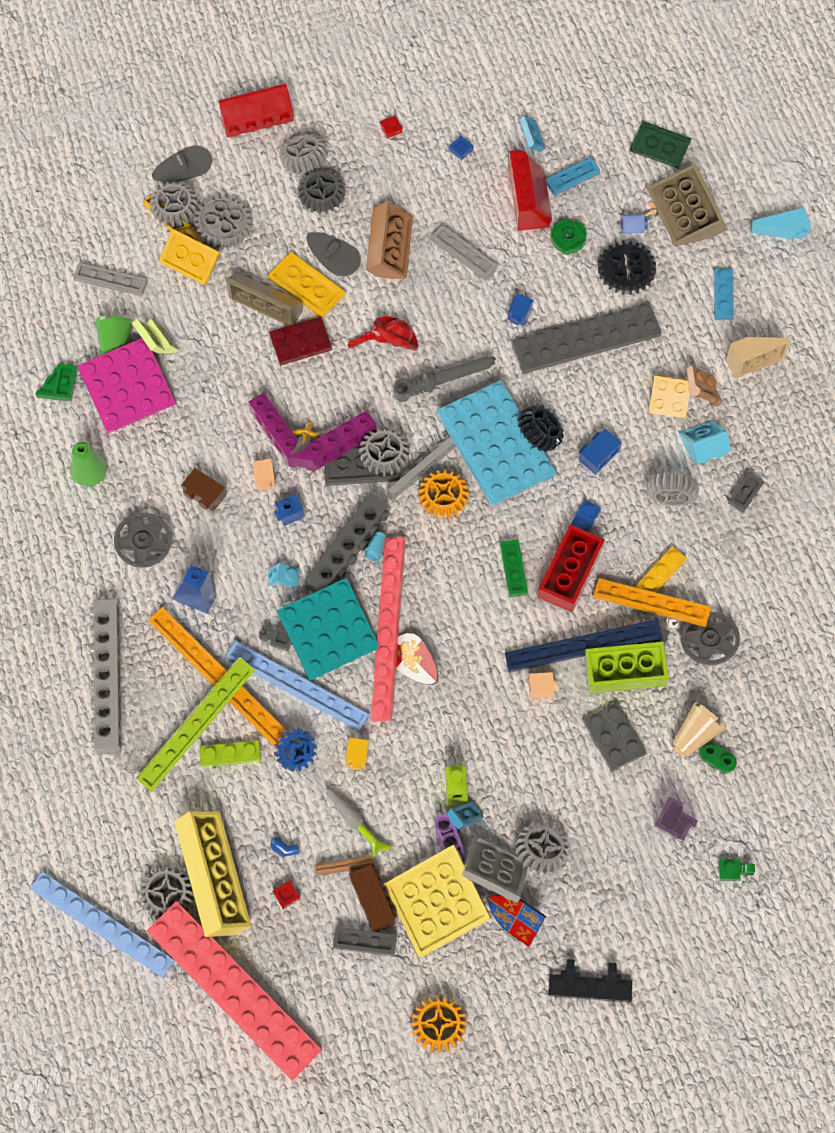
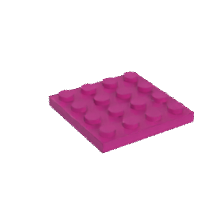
(126, 385)

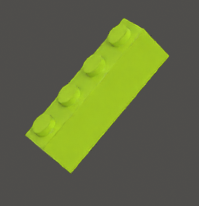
(626, 667)

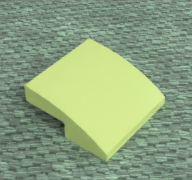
(155, 336)

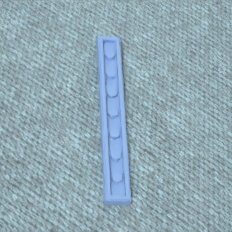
(300, 687)

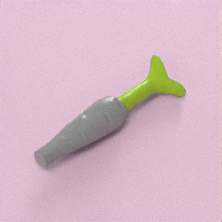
(355, 821)

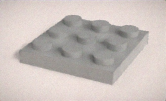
(495, 868)

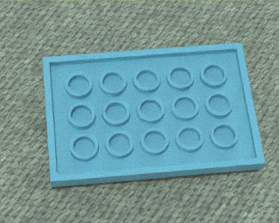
(492, 445)

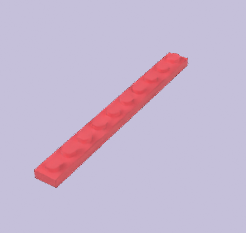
(388, 629)

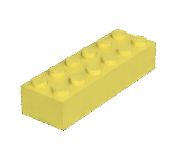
(212, 873)

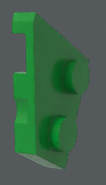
(59, 384)

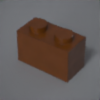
(203, 490)

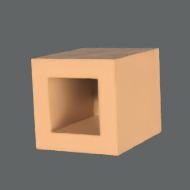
(264, 474)
(542, 685)

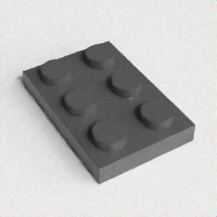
(614, 737)

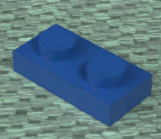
(586, 516)

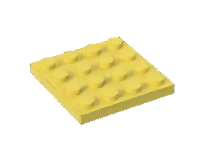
(437, 901)

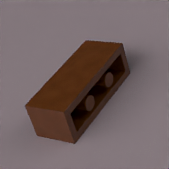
(373, 898)

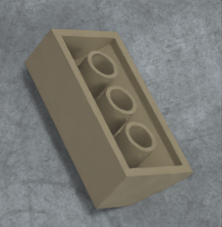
(264, 299)

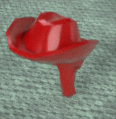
(391, 331)

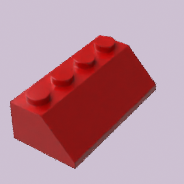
(256, 110)

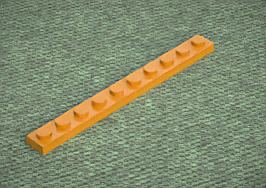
(213, 672)

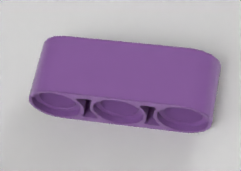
(448, 834)

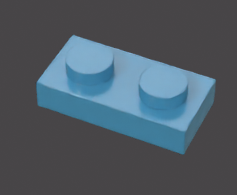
(532, 134)
(465, 815)

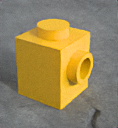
(357, 753)

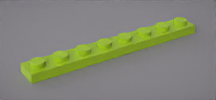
(195, 724)

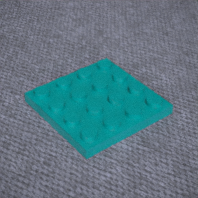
(328, 629)

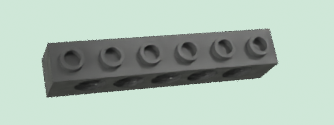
(371, 506)

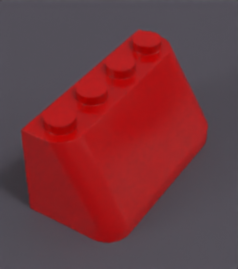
(528, 192)

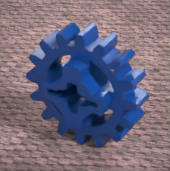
(304, 751)

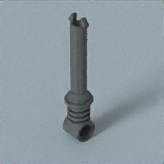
(428, 381)

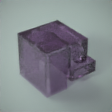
(674, 821)

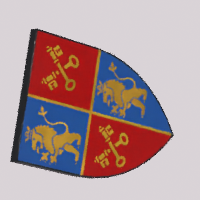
(516, 918)

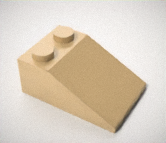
(755, 353)

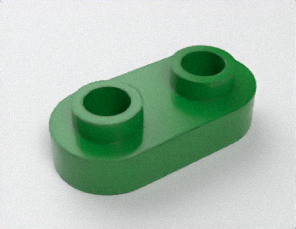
(716, 759)

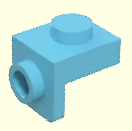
(284, 575)

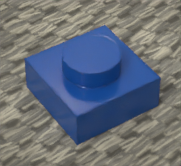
(461, 148)

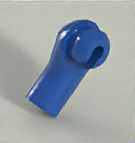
(282, 849)

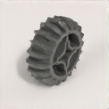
(330, 185)

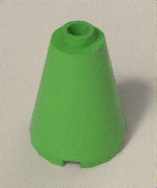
(113, 332)
(87, 465)

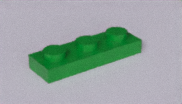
(513, 568)

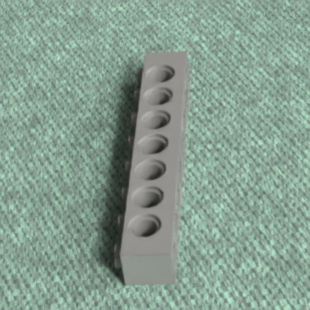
(112, 742)

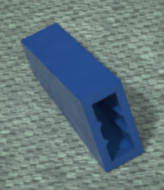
(196, 590)

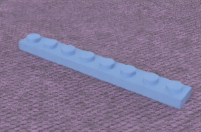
(102, 925)

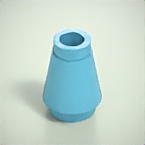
(375, 547)

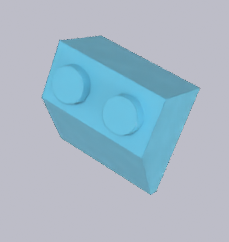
(705, 442)

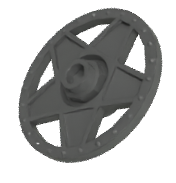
(142, 540)
(711, 640)

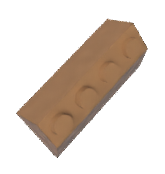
(389, 242)

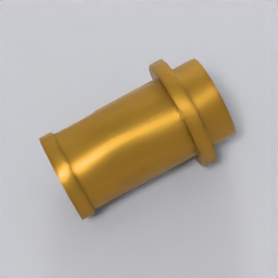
(191, 232)

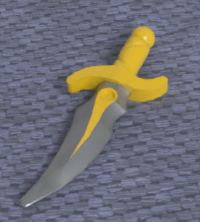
(305, 435)

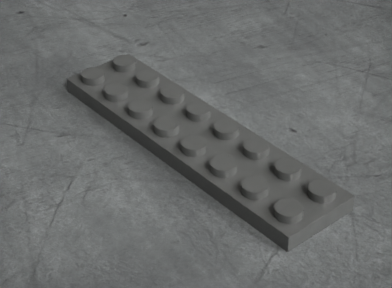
(586, 338)

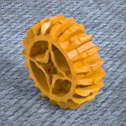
(443, 484)
(438, 1006)

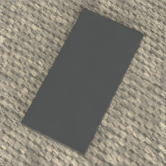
(350, 470)

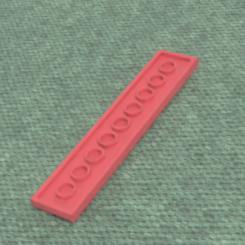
(234, 991)

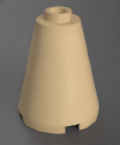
(696, 730)

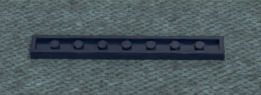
(576, 646)

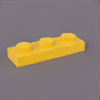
(662, 571)

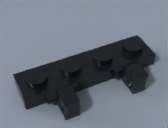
(607, 988)

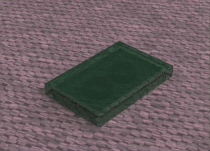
(660, 144)

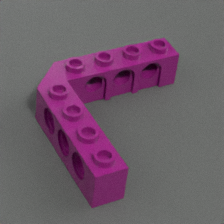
(321, 450)

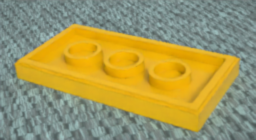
(306, 284)

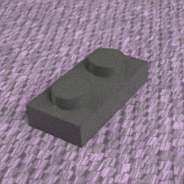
(746, 492)

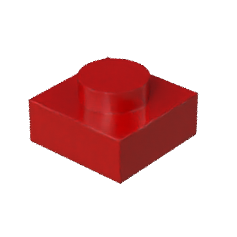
(391, 126)
(286, 895)

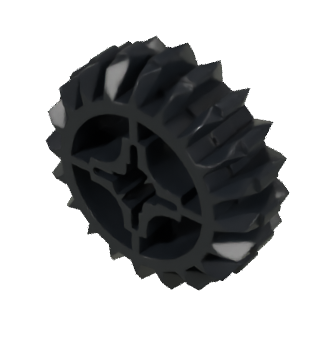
(540, 427)

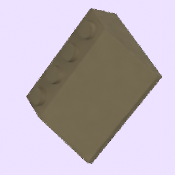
(687, 207)

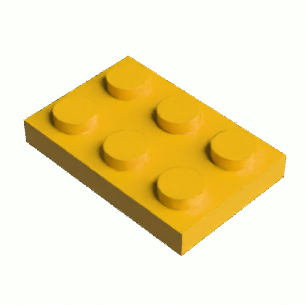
(189, 257)

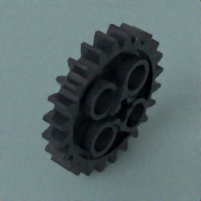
(610, 269)

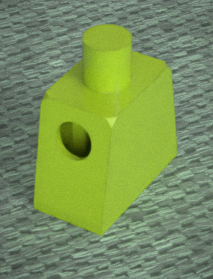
(456, 785)

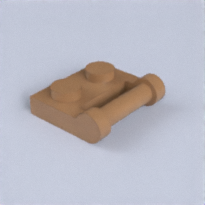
(703, 385)

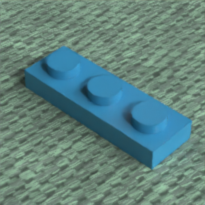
(572, 176)
(723, 294)

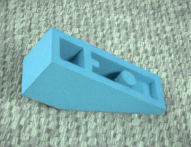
(784, 225)

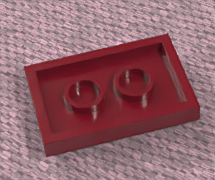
(300, 341)

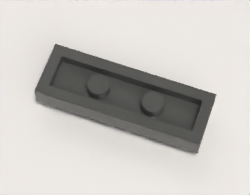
(365, 941)

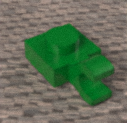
(732, 870)

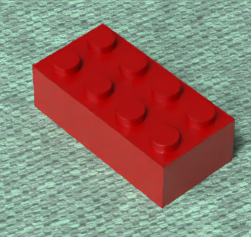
(571, 568)

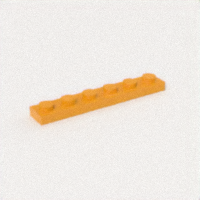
(652, 602)

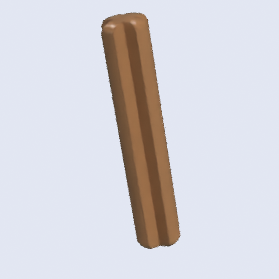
(344, 865)

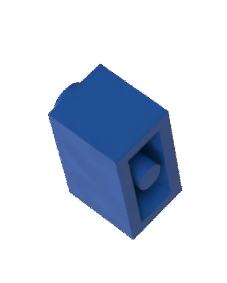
(599, 451)

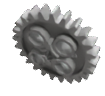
(223, 221)

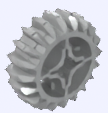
(303, 153)
(174, 210)
(371, 445)
(673, 489)
(534, 855)
(166, 876)

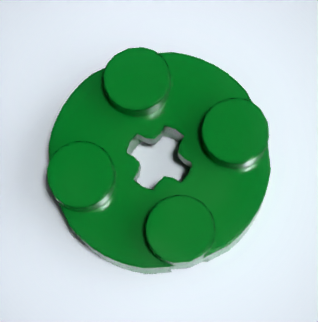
(568, 227)

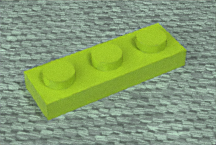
(230, 753)

